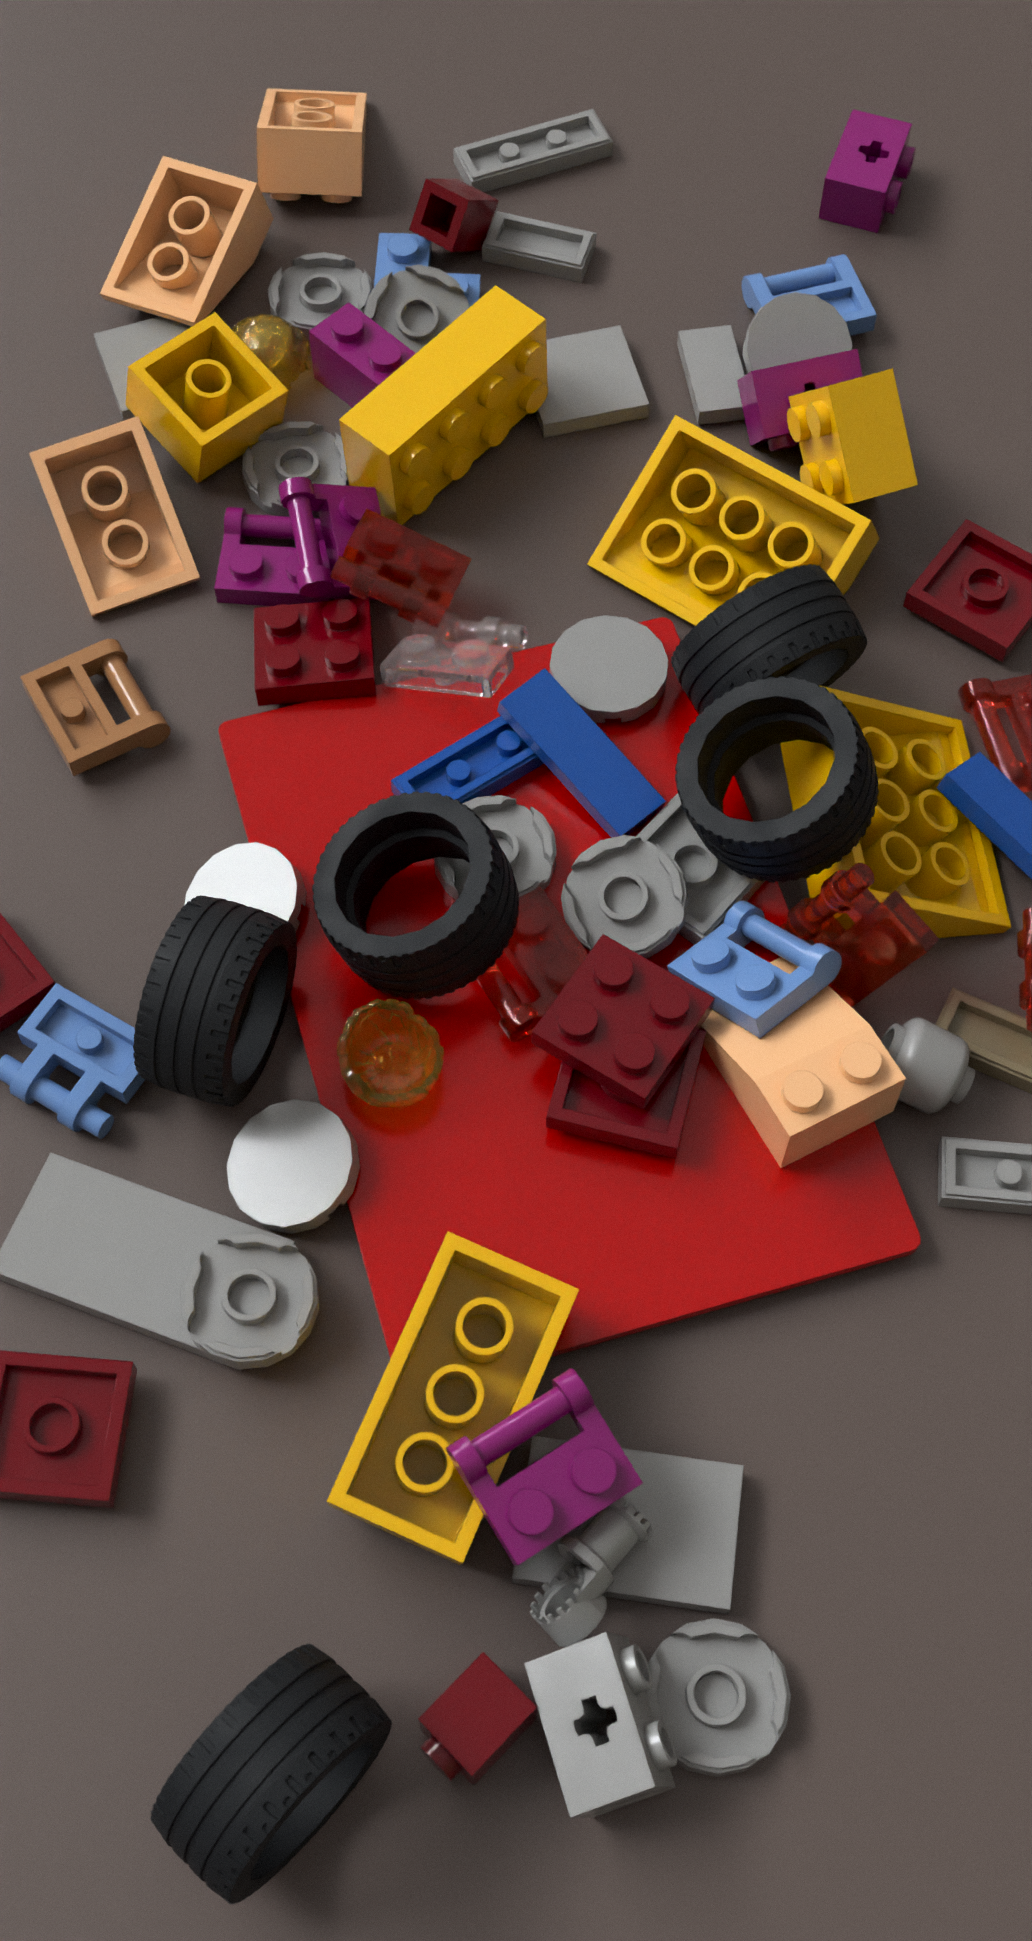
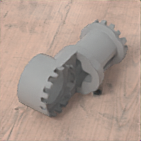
(574, 1596)

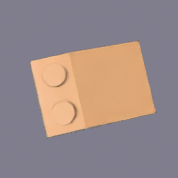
(311, 144)
(188, 242)
(114, 516)
(808, 1075)

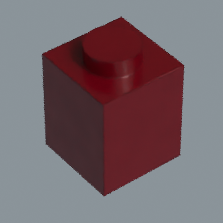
(453, 214)
(475, 1721)

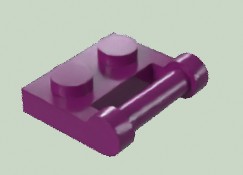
(339, 513)
(260, 572)
(559, 1487)

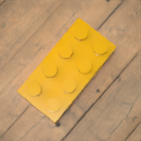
(447, 405)
(457, 1370)

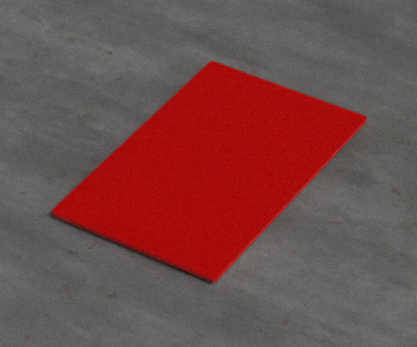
(474, 1157)

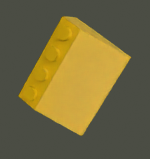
(720, 521)
(916, 835)

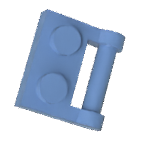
(832, 282)
(746, 985)

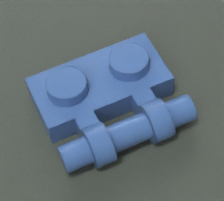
(83, 1041)

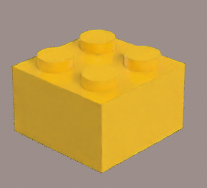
(205, 396)
(853, 438)

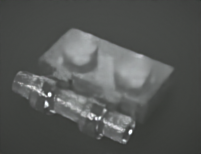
(456, 657)

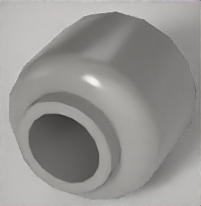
(931, 1062)

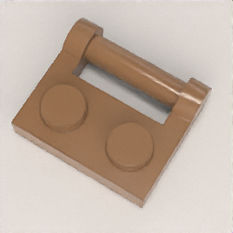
(79, 717)

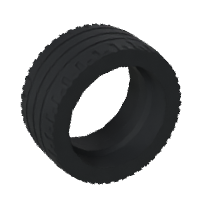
(776, 628)
(749, 722)
(383, 843)
(215, 1000)
(270, 1772)

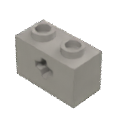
(572, 1697)

